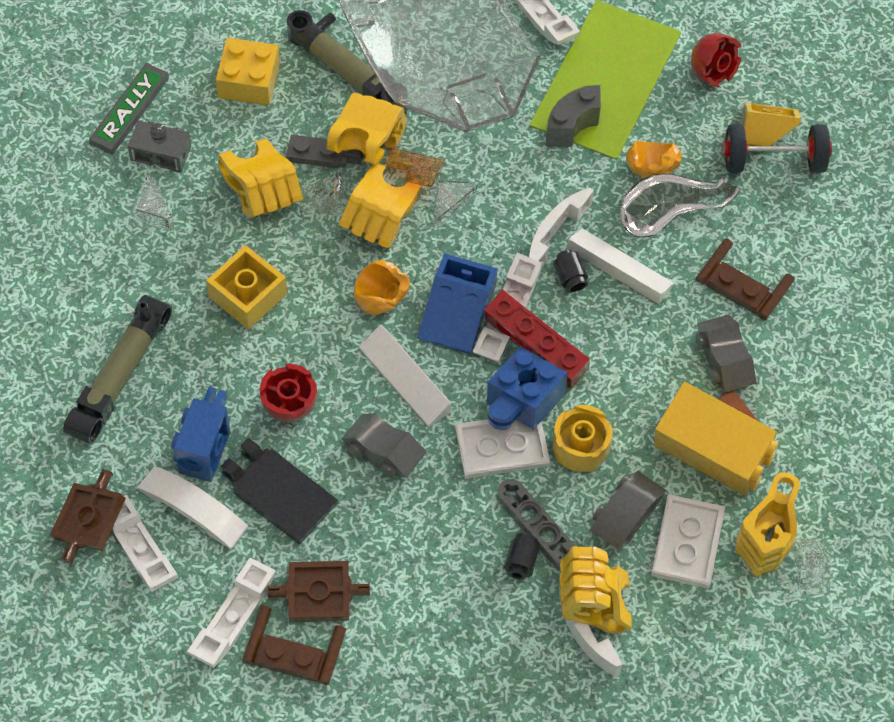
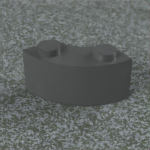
(572, 114)
(726, 353)
(383, 445)
(627, 509)

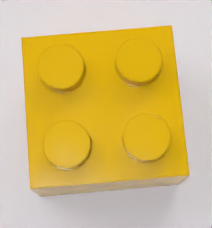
(248, 71)
(246, 287)

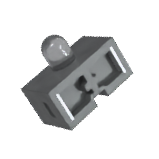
(159, 145)

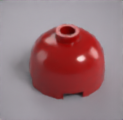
(715, 58)
(288, 393)

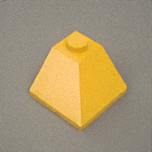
(768, 123)

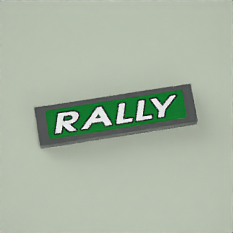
(129, 108)

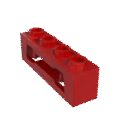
(535, 336)

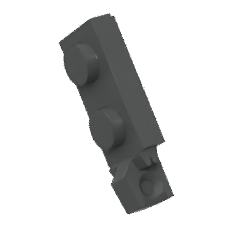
(314, 152)

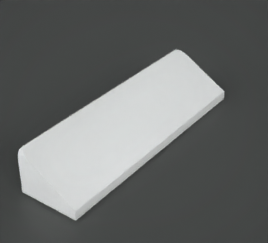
(620, 265)
(405, 376)

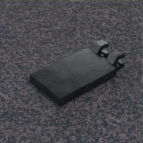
(279, 491)

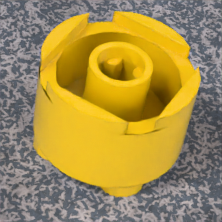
(582, 438)

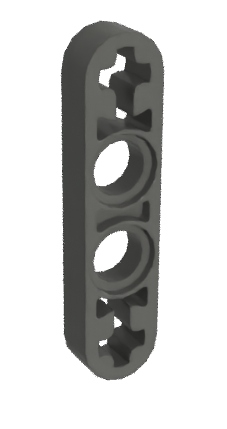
(534, 527)

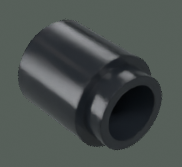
(571, 271)
(521, 556)

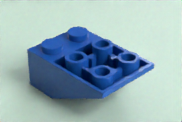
(457, 303)

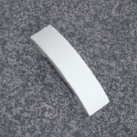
(548, 20)
(573, 208)
(520, 285)
(194, 504)
(141, 549)
(234, 614)
(600, 653)

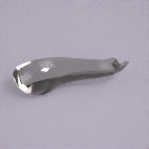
(665, 198)

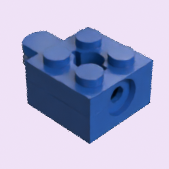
(524, 390)
(202, 436)

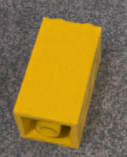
(716, 439)

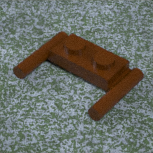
(739, 286)
(291, 656)

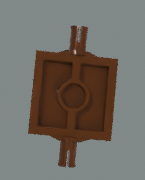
(87, 516)
(318, 591)

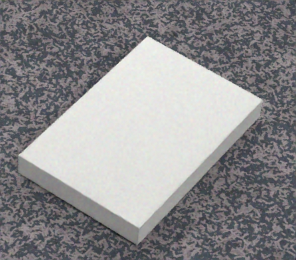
(496, 451)
(688, 541)

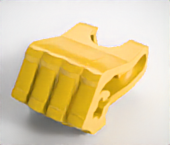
(366, 126)
(263, 181)
(378, 208)
(772, 510)
(593, 590)

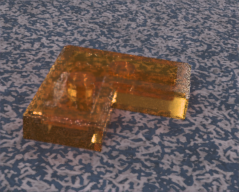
(420, 168)

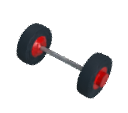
(817, 149)

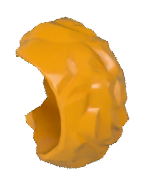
(653, 158)
(380, 287)

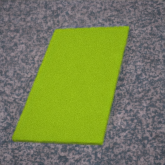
(624, 58)

